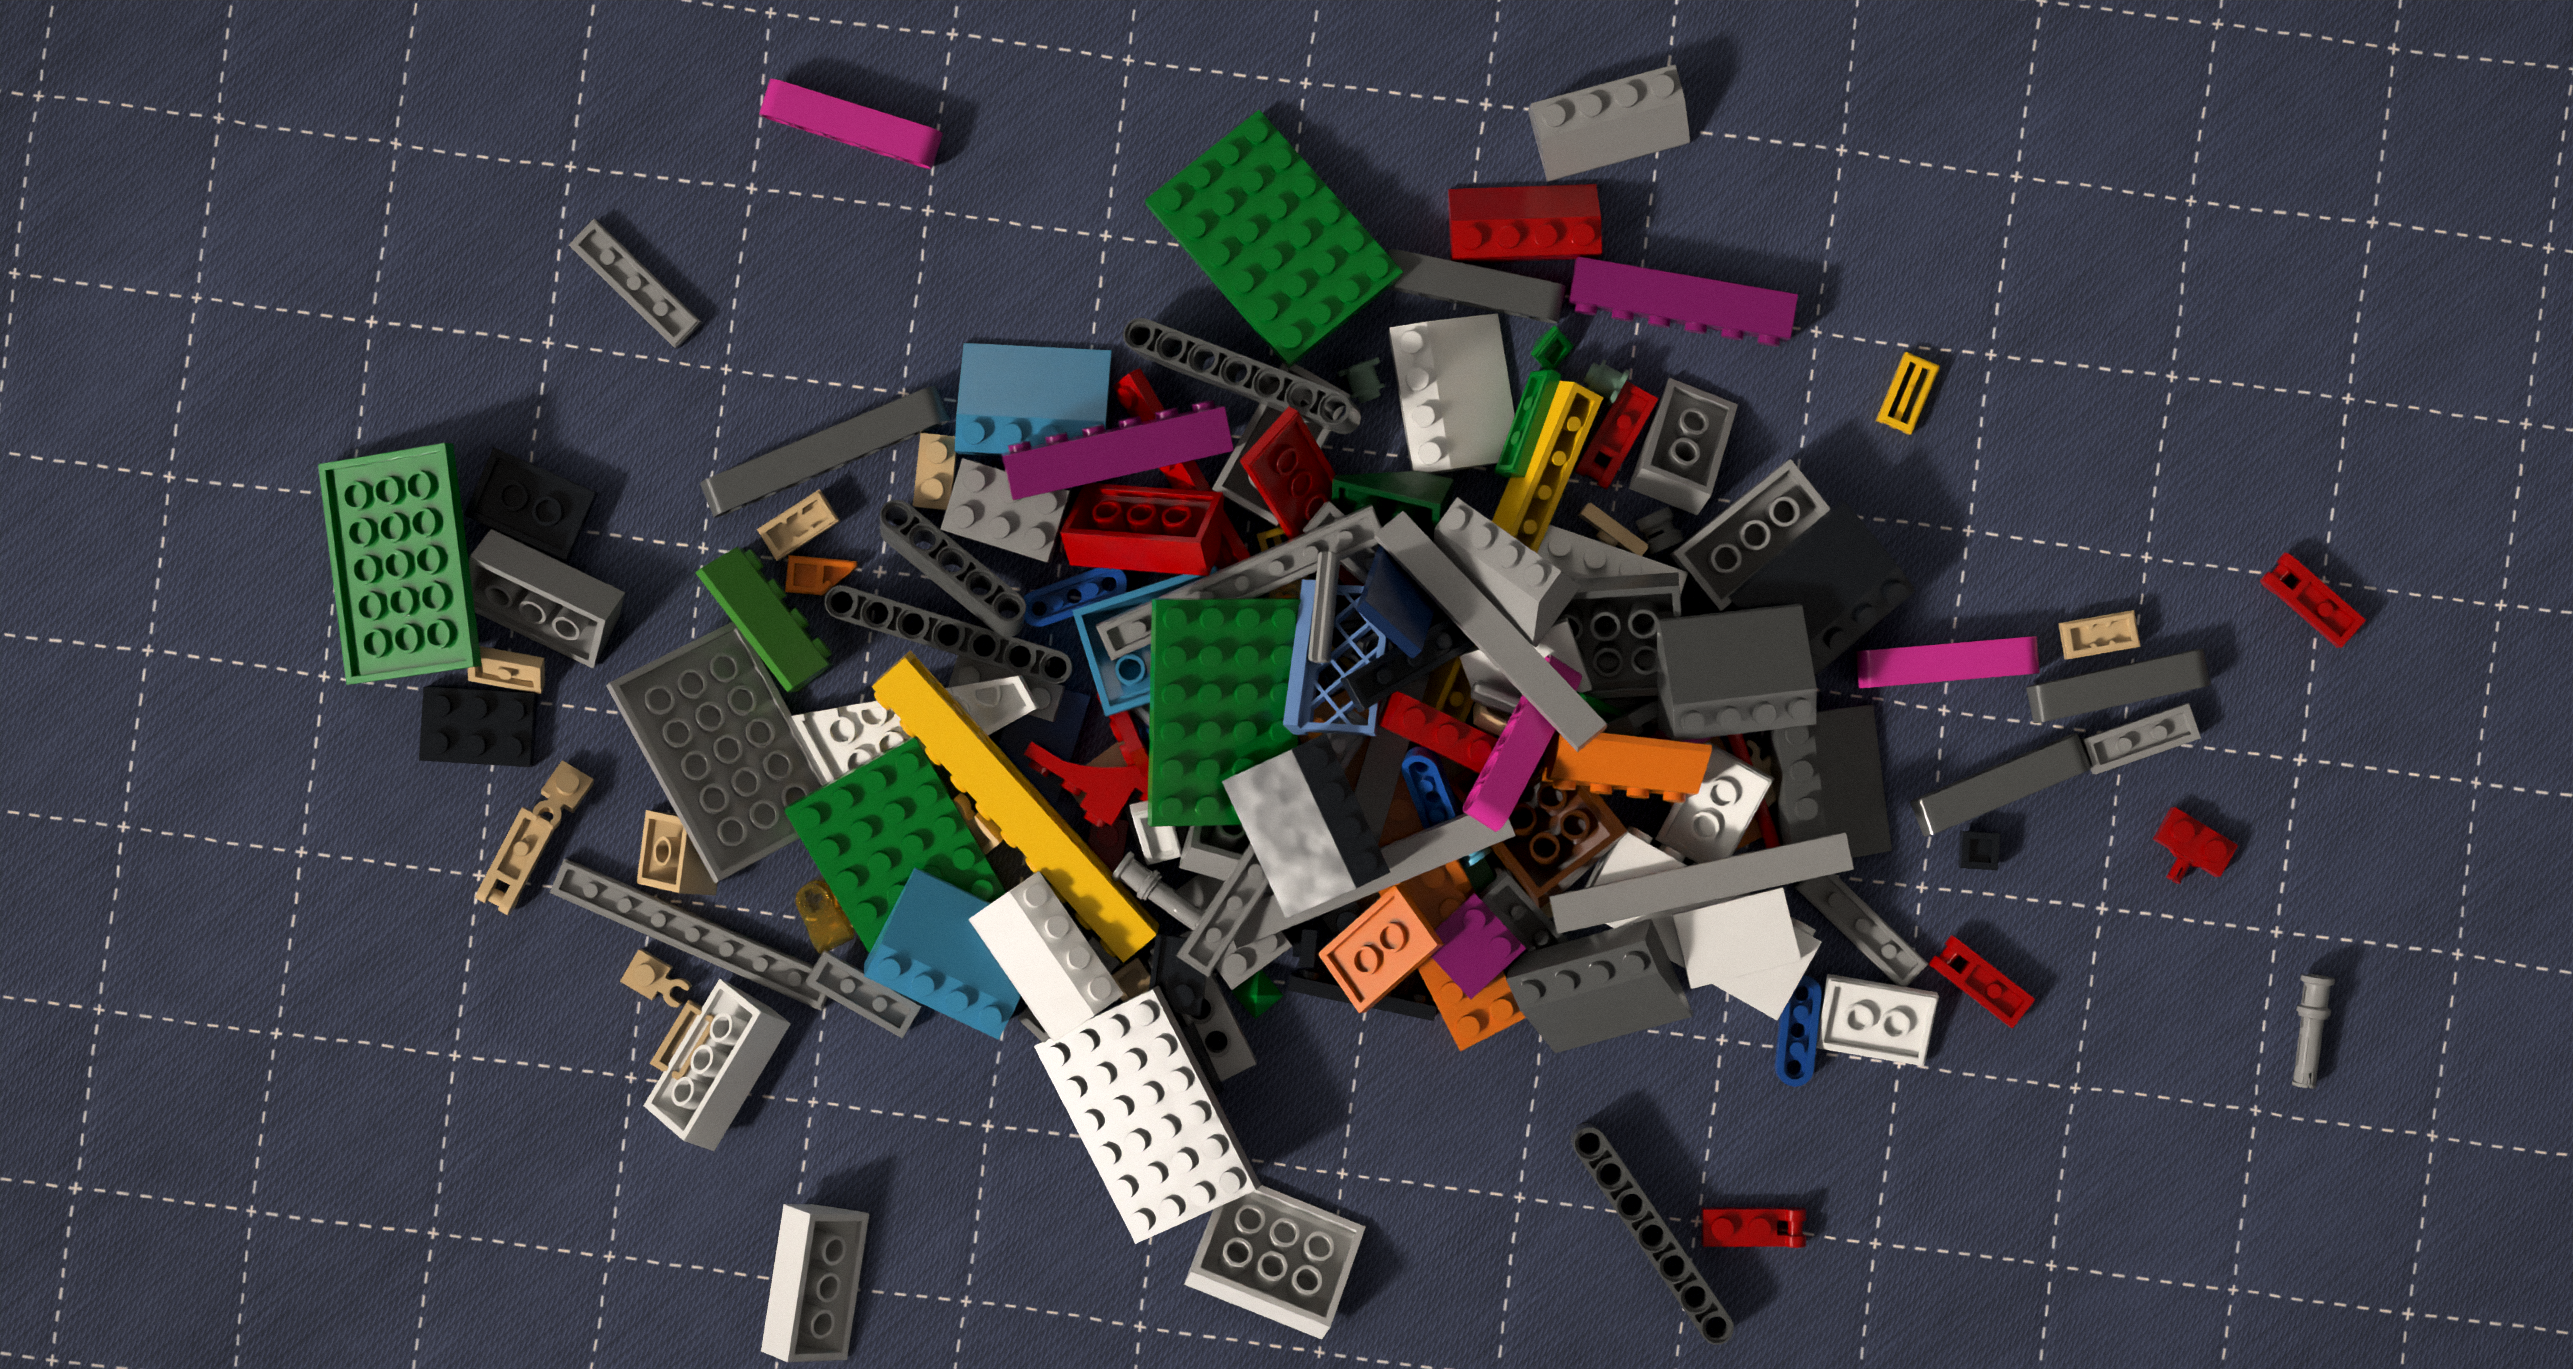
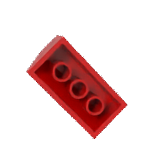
(1524, 223)
(1144, 529)

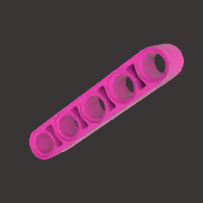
(851, 123)
(1947, 662)
(1514, 758)

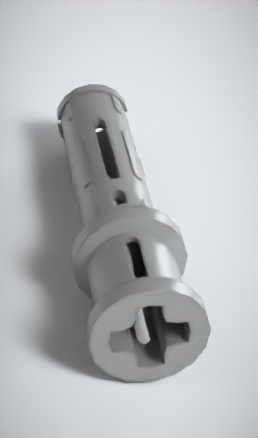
(1151, 887)
(2313, 1013)

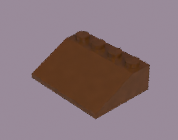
(1554, 831)

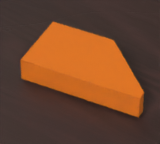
(816, 575)
(1460, 878)

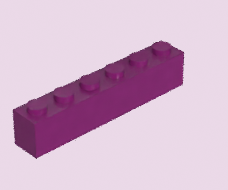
(1682, 300)
(1117, 451)

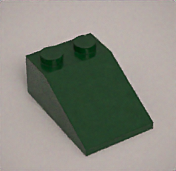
(1416, 493)

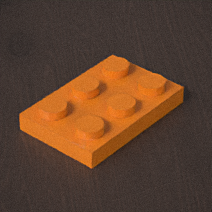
(1380, 948)

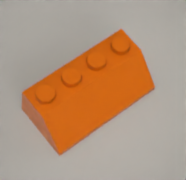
(1628, 764)

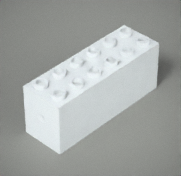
(1763, 990)

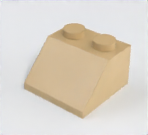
(670, 858)

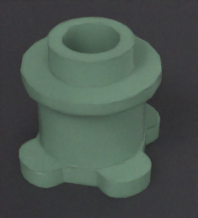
(1363, 380)
(1605, 381)

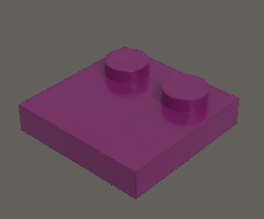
(1475, 946)

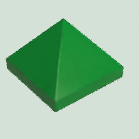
(1551, 348)
(1257, 993)

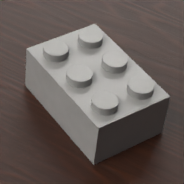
(986, 513)

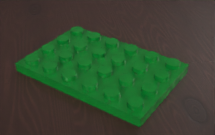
(1274, 238)
(400, 564)
(1215, 701)
(880, 825)

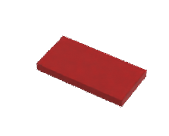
(1290, 472)

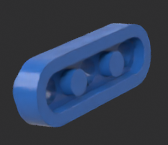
(1056, 595)
(1425, 778)
(1803, 1046)

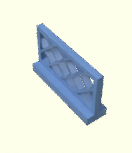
(1304, 673)

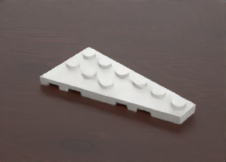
(858, 732)

